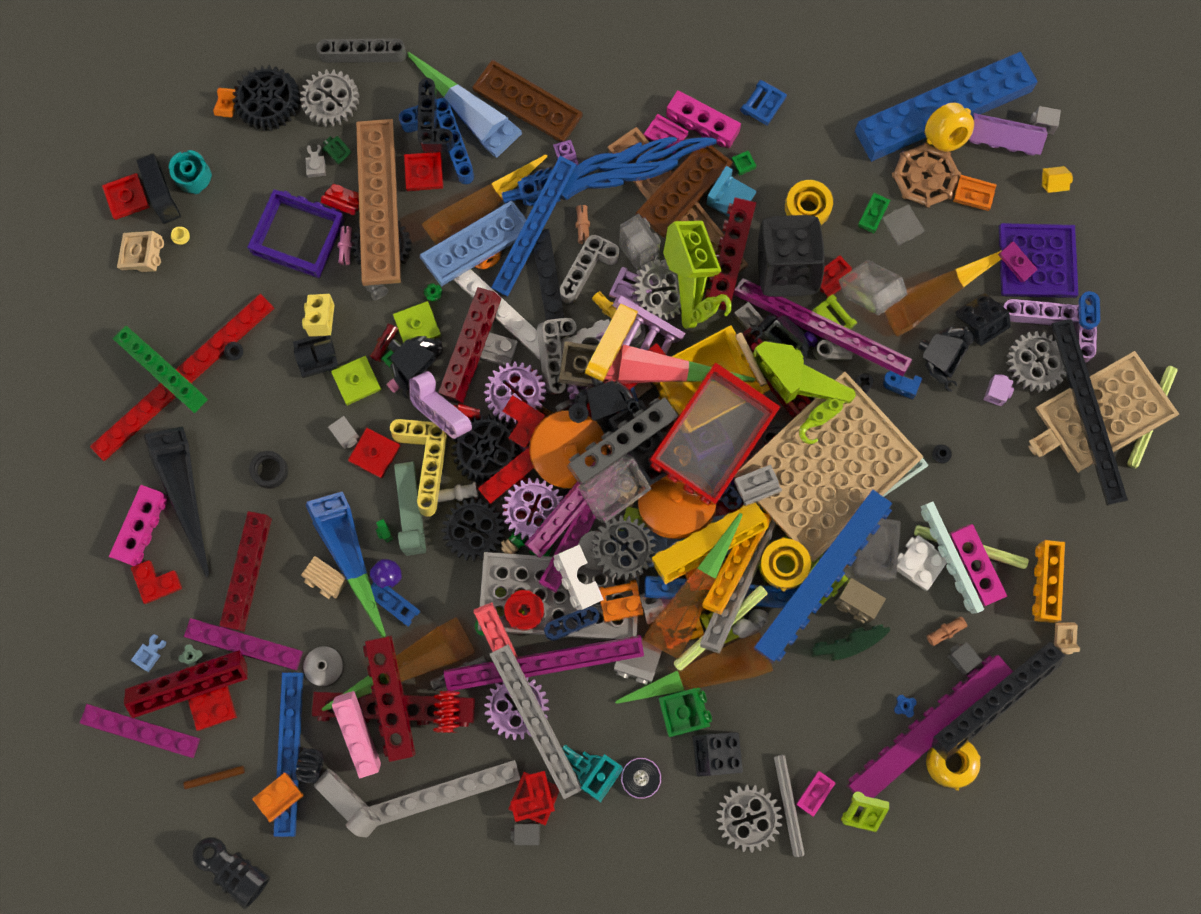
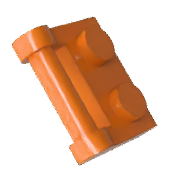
(622, 607)

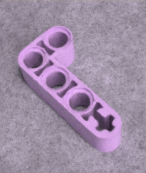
(435, 407)

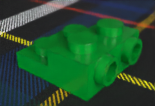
(685, 712)

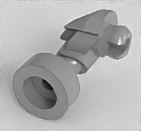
(756, 620)

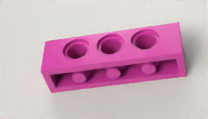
(698, 110)
(135, 516)
(994, 590)

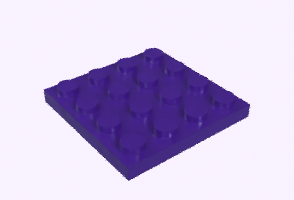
(1051, 252)

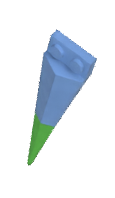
(485, 122)

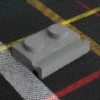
(499, 349)
(757, 485)

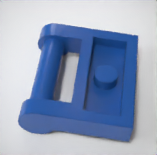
(768, 106)

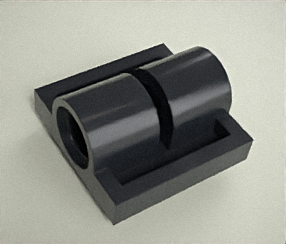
(315, 355)

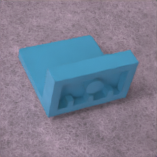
(726, 190)

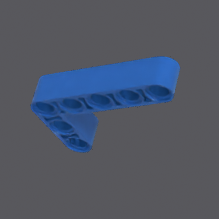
(443, 118)

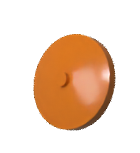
(557, 441)
(673, 511)

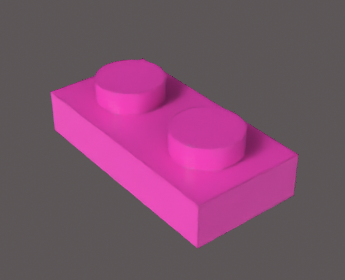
(815, 793)

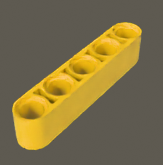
(611, 342)

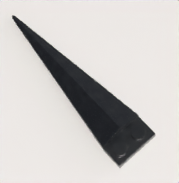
(172, 462)

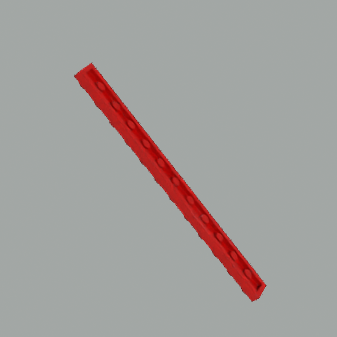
(190, 369)
(522, 464)

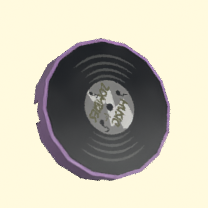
(641, 778)

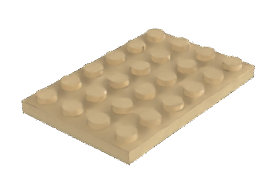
(1128, 403)

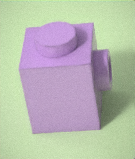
(999, 390)

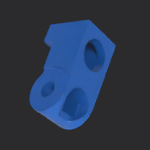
(901, 384)

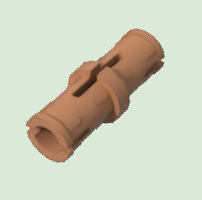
(582, 223)
(946, 631)

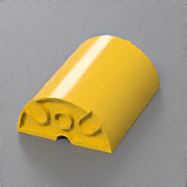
(717, 348)

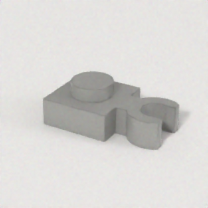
(316, 163)

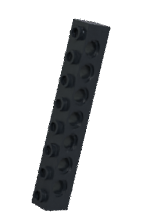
(997, 701)

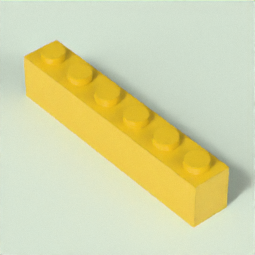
(690, 552)

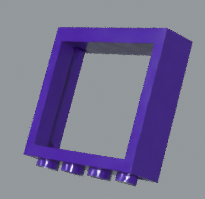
(301, 203)

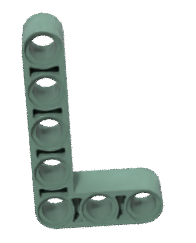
(412, 535)

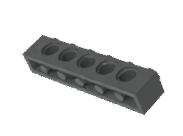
(665, 415)

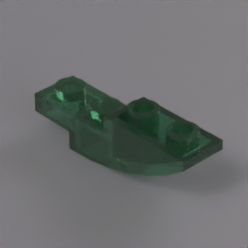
(858, 642)

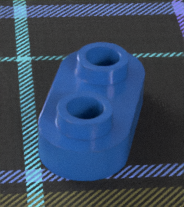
(1089, 311)

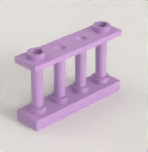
(655, 326)

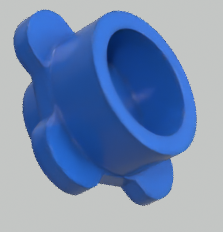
(899, 709)

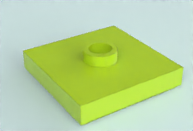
(417, 322)
(356, 380)

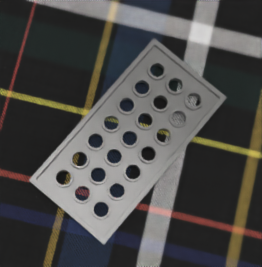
(532, 565)

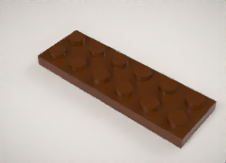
(527, 101)
(684, 188)

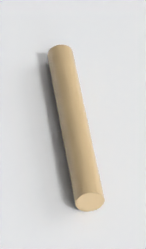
(751, 360)

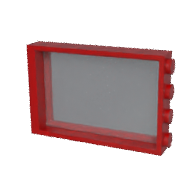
(713, 434)

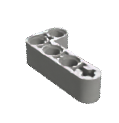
(585, 269)
(555, 357)
(359, 816)

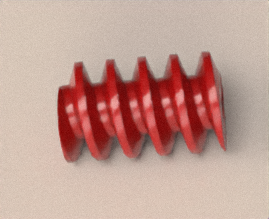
(446, 712)

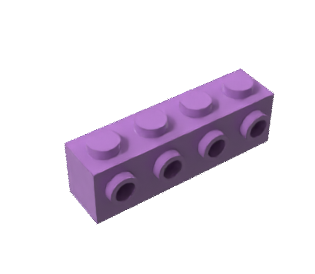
(1008, 134)

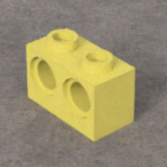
(318, 315)

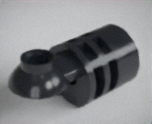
(231, 872)

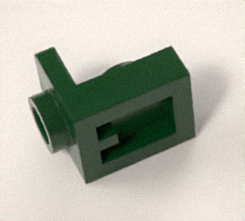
(336, 149)

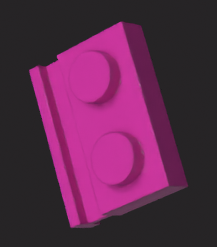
(663, 128)

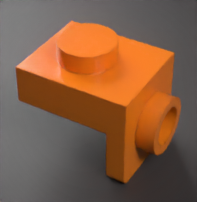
(225, 105)

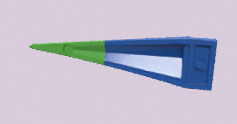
(336, 527)

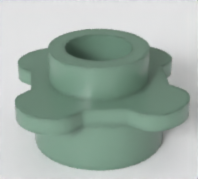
(196, 655)

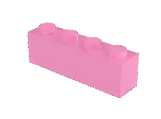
(356, 734)

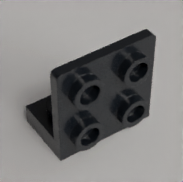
(985, 318)
(717, 754)

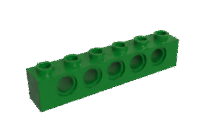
(160, 369)

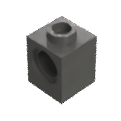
(964, 657)
(526, 834)

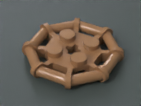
(916, 178)

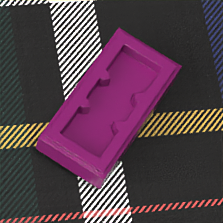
(1017, 261)

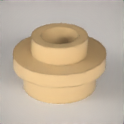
(508, 547)

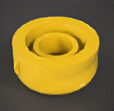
(949, 127)
(810, 191)
(796, 552)
(963, 777)

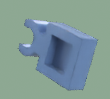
(148, 655)

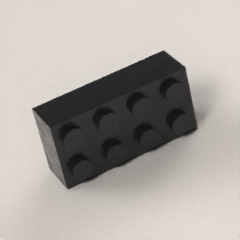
(643, 451)

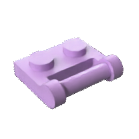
(623, 288)

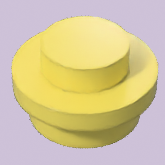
(180, 235)

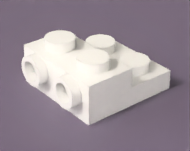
(920, 562)

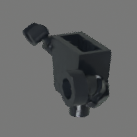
(782, 331)
(946, 352)
(412, 358)
(603, 399)

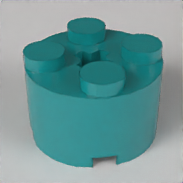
(190, 171)

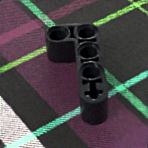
(430, 115)
(158, 189)

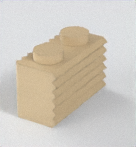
(324, 577)

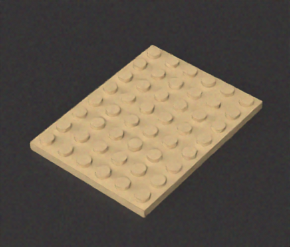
(834, 476)

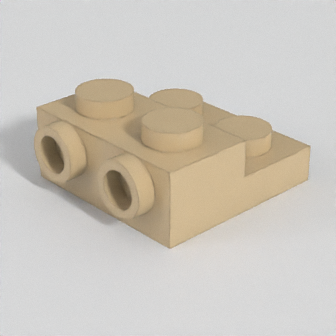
(140, 251)

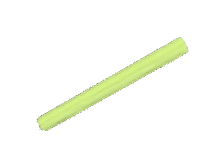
(1141, 443)
(992, 553)
(695, 650)

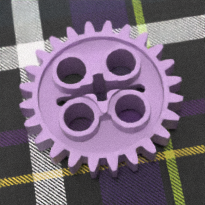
(527, 381)
(517, 503)
(503, 719)

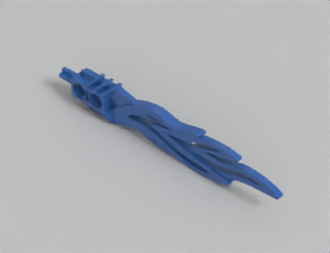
(615, 166)

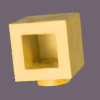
(1056, 179)

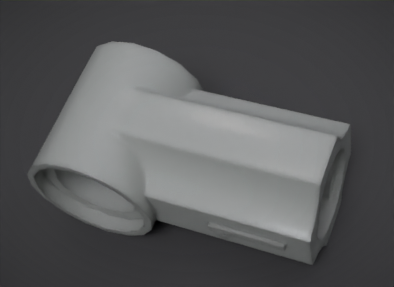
(834, 351)

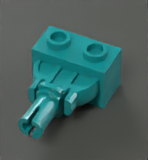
(595, 774)

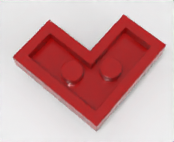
(527, 417)
(154, 587)
(538, 802)

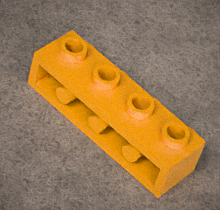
(1049, 581)

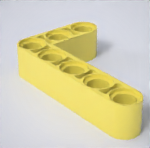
(430, 460)

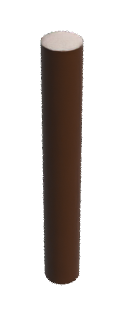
(214, 777)

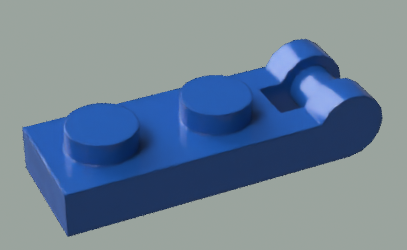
(394, 603)

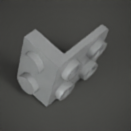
(642, 667)

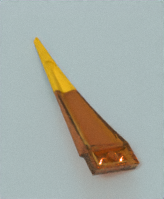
(475, 206)
(931, 294)

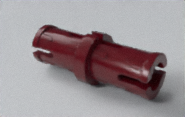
(378, 353)

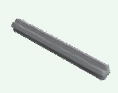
(789, 806)

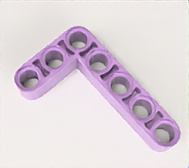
(1056, 310)

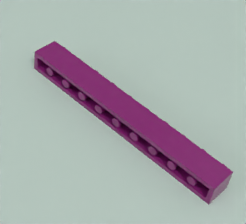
(919, 738)

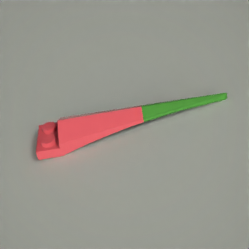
(644, 366)

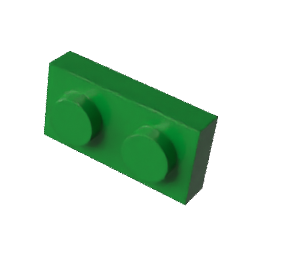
(874, 213)

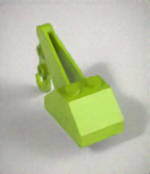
(693, 259)
(790, 377)

